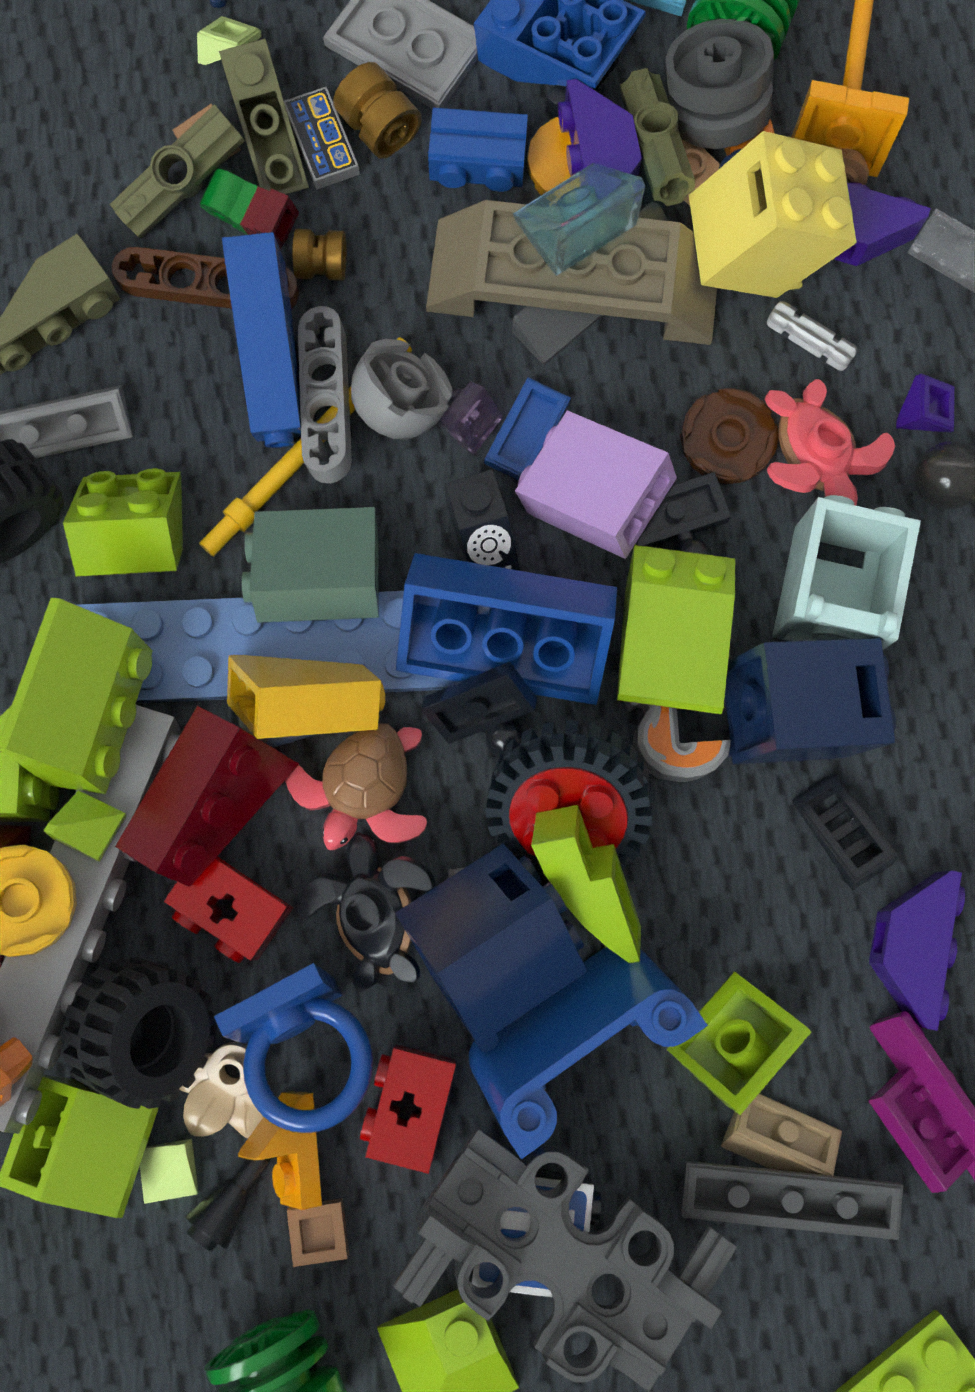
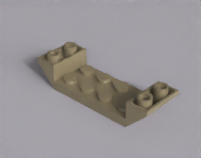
(638, 275)

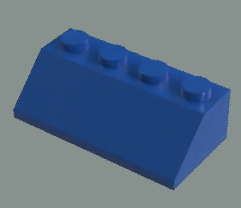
(480, 616)

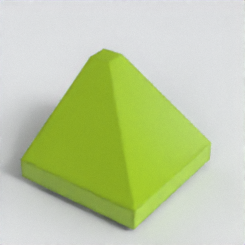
(86, 825)

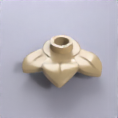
(218, 1098)

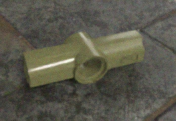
(658, 137)
(203, 150)

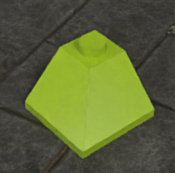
(446, 1349)

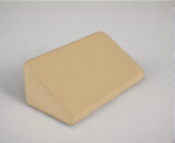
(782, 1138)

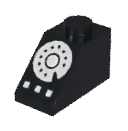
(481, 521)

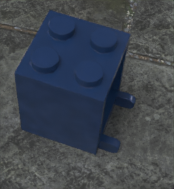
(808, 701)
(494, 942)

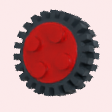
(568, 772)

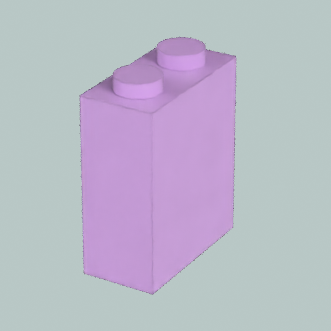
(596, 483)

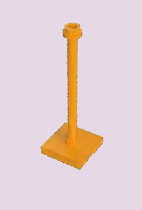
(844, 113)

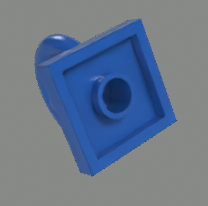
(281, 1014)

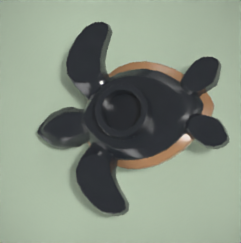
(368, 909)

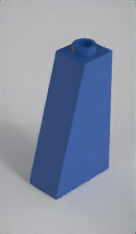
(264, 337)

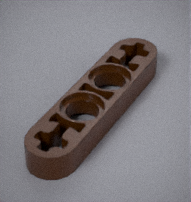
(202, 291)

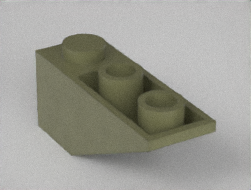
(263, 117)
(53, 299)

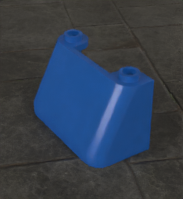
(568, 1029)

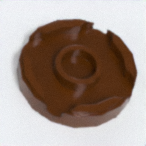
(721, 447)

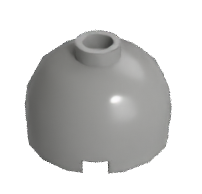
(398, 390)

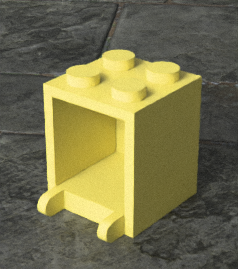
(772, 216)

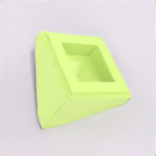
(221, 35)
(168, 1171)

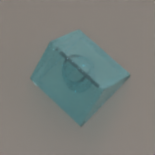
(581, 214)

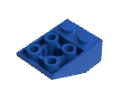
(554, 38)

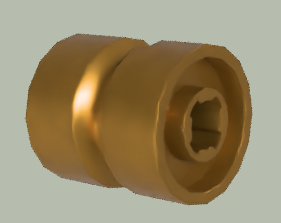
(373, 105)

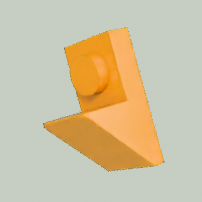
(297, 1167)

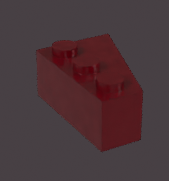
(202, 797)

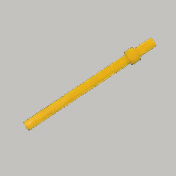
(240, 512)

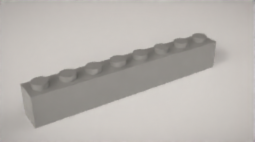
(42, 985)

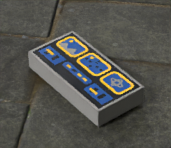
(321, 138)

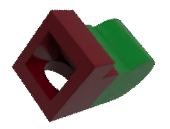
(249, 206)

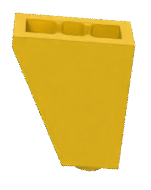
(302, 696)

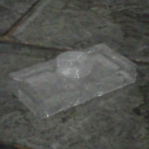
(947, 248)

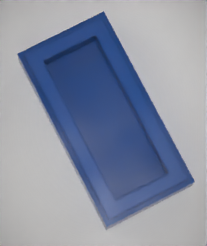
(526, 427)

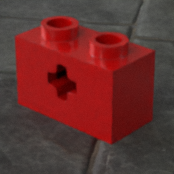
(258, 910)
(413, 1140)

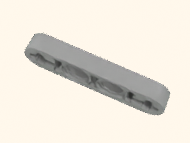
(324, 393)

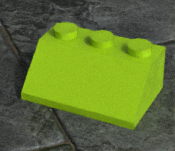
(76, 698)

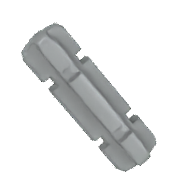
(811, 335)

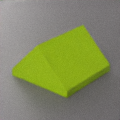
(742, 1044)

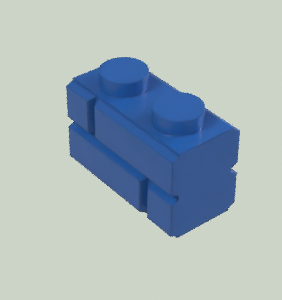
(477, 148)

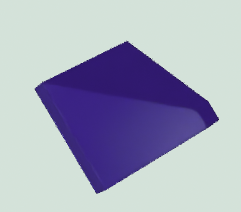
(928, 406)

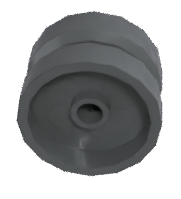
(721, 82)

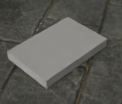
(412, 41)

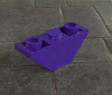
(597, 131)
(880, 223)
(916, 946)

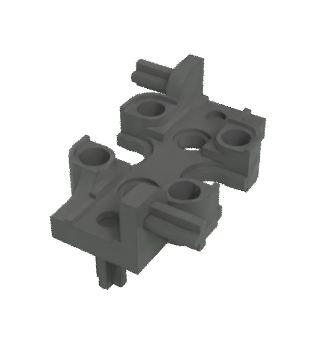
(633, 1332)

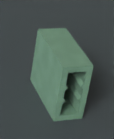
(313, 565)

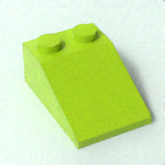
(676, 629)

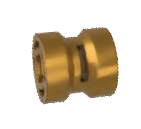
(319, 254)

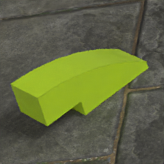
(587, 880)

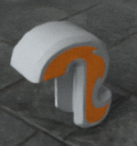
(664, 755)

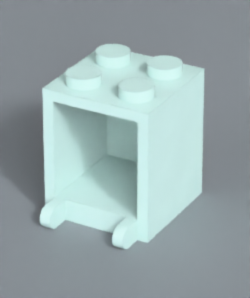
(841, 600)

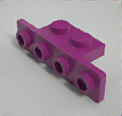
(924, 1105)

